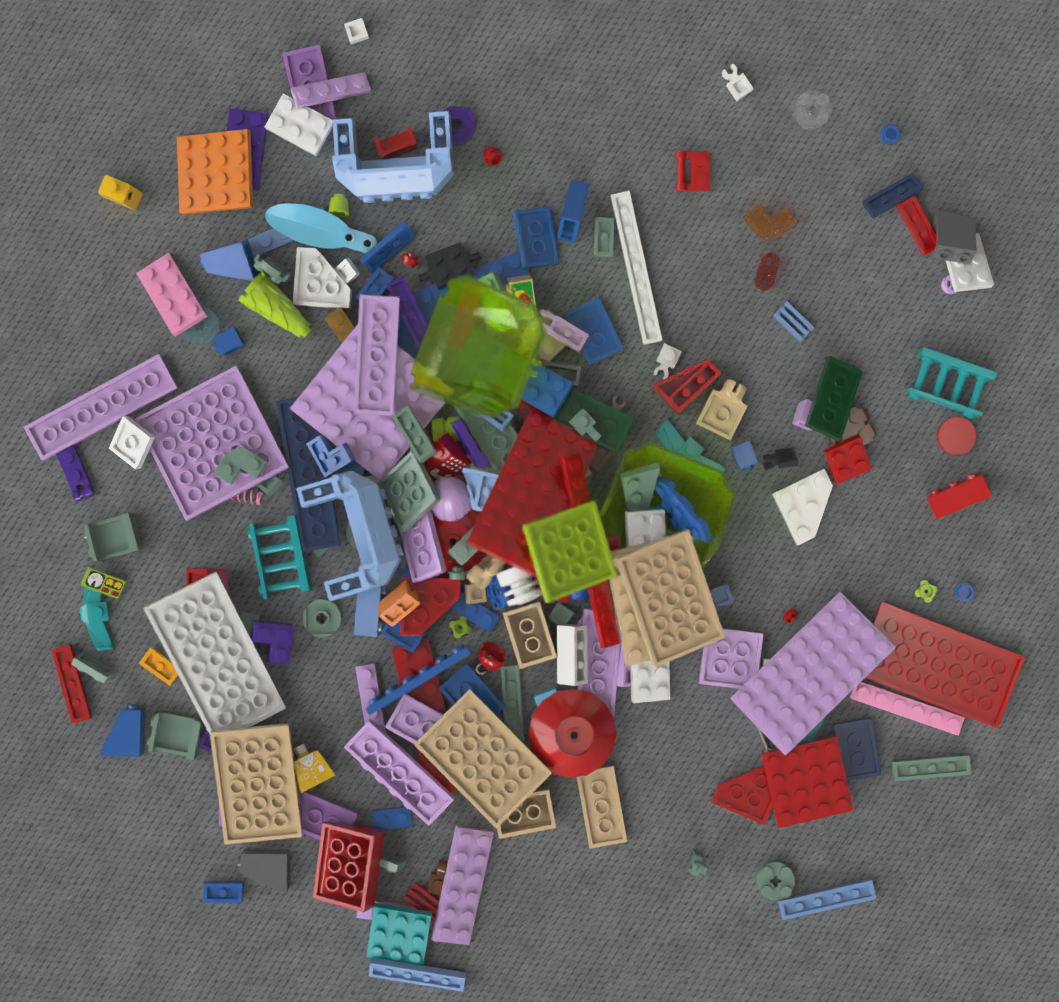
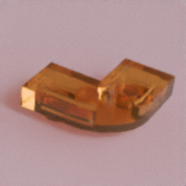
(766, 227)

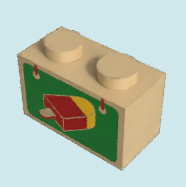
(521, 287)

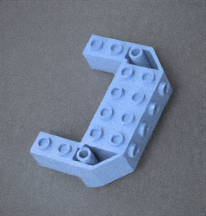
(398, 176)
(369, 526)

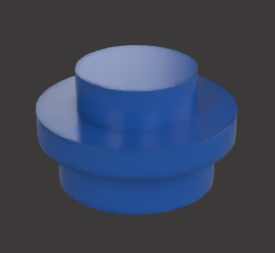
(890, 134)
(964, 591)

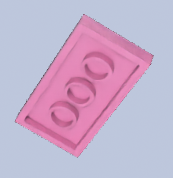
(171, 294)

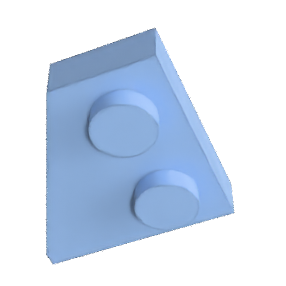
(479, 486)

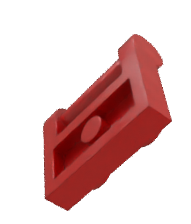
(698, 171)

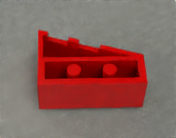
(686, 385)
(959, 495)

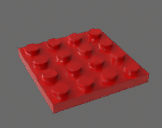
(807, 782)

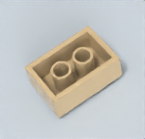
(529, 634)
(531, 816)

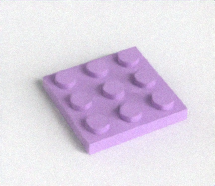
(731, 659)

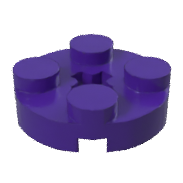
(468, 125)

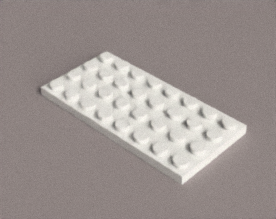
(214, 656)

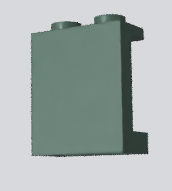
(112, 537)
(175, 734)

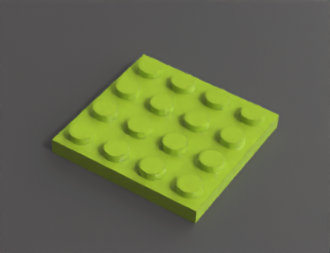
(569, 551)

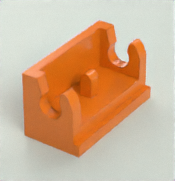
(398, 604)

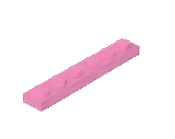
(907, 708)

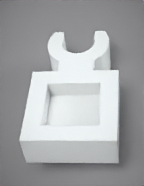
(738, 85)
(667, 358)

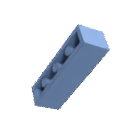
(367, 618)

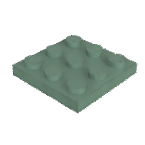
(409, 492)

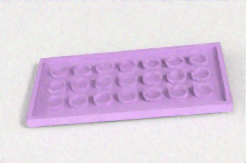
(812, 673)

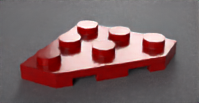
(435, 598)
(745, 795)

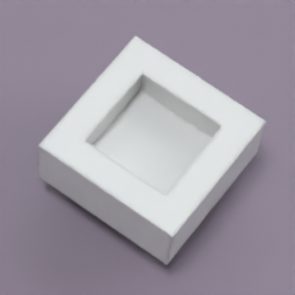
(356, 31)
(347, 270)

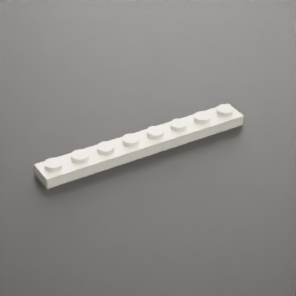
(636, 267)

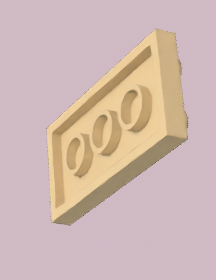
(602, 807)

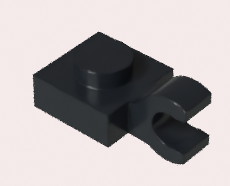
(782, 457)

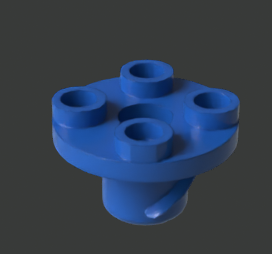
(496, 593)

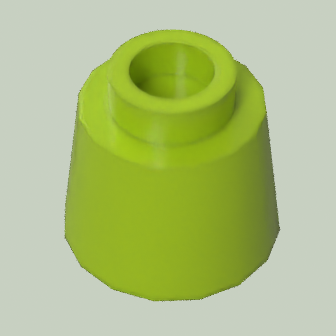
(339, 206)

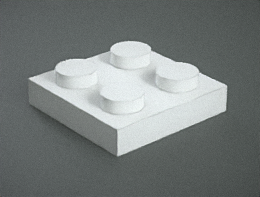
(131, 442)

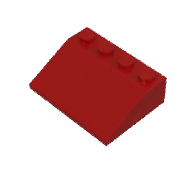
(348, 865)

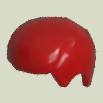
(491, 655)

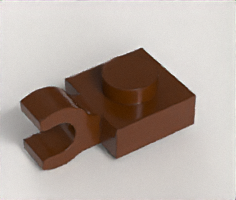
(437, 879)

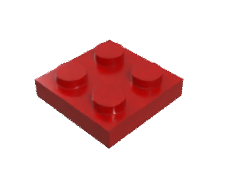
(847, 459)

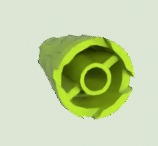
(271, 303)

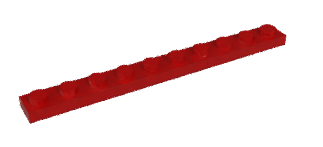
(598, 593)

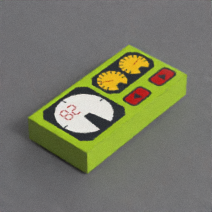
(103, 582)

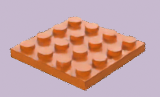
(215, 172)

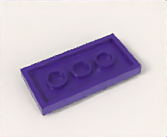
(256, 124)

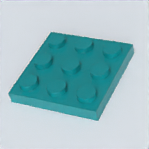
(399, 934)

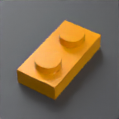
(159, 666)

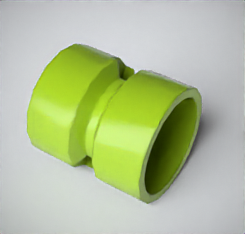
(441, 427)

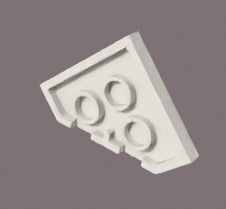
(318, 283)
(804, 505)

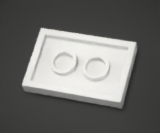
(299, 126)
(972, 275)

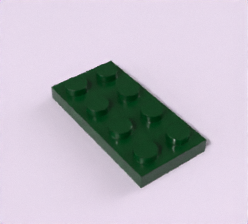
(833, 398)
(610, 422)

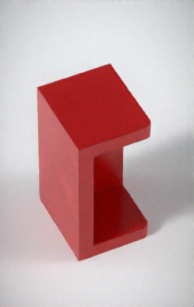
(397, 144)

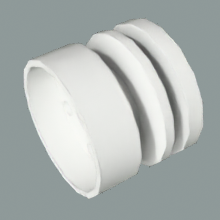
(521, 586)

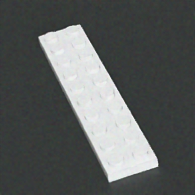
(647, 681)

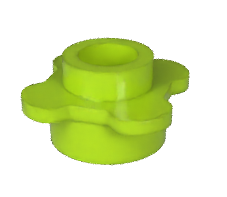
(925, 586)
(461, 622)

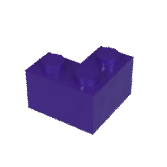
(278, 636)

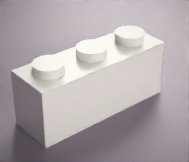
(572, 654)

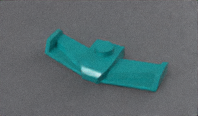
(672, 440)
(94, 614)

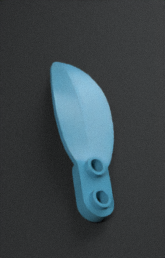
(316, 227)

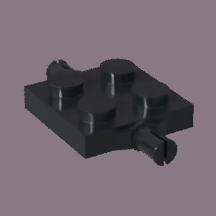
(448, 264)

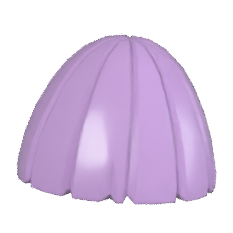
(454, 499)

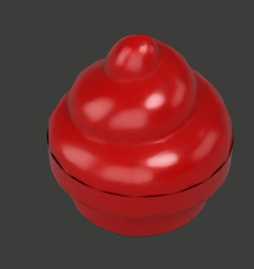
(492, 156)

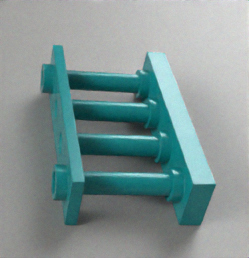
(964, 370)
(298, 563)

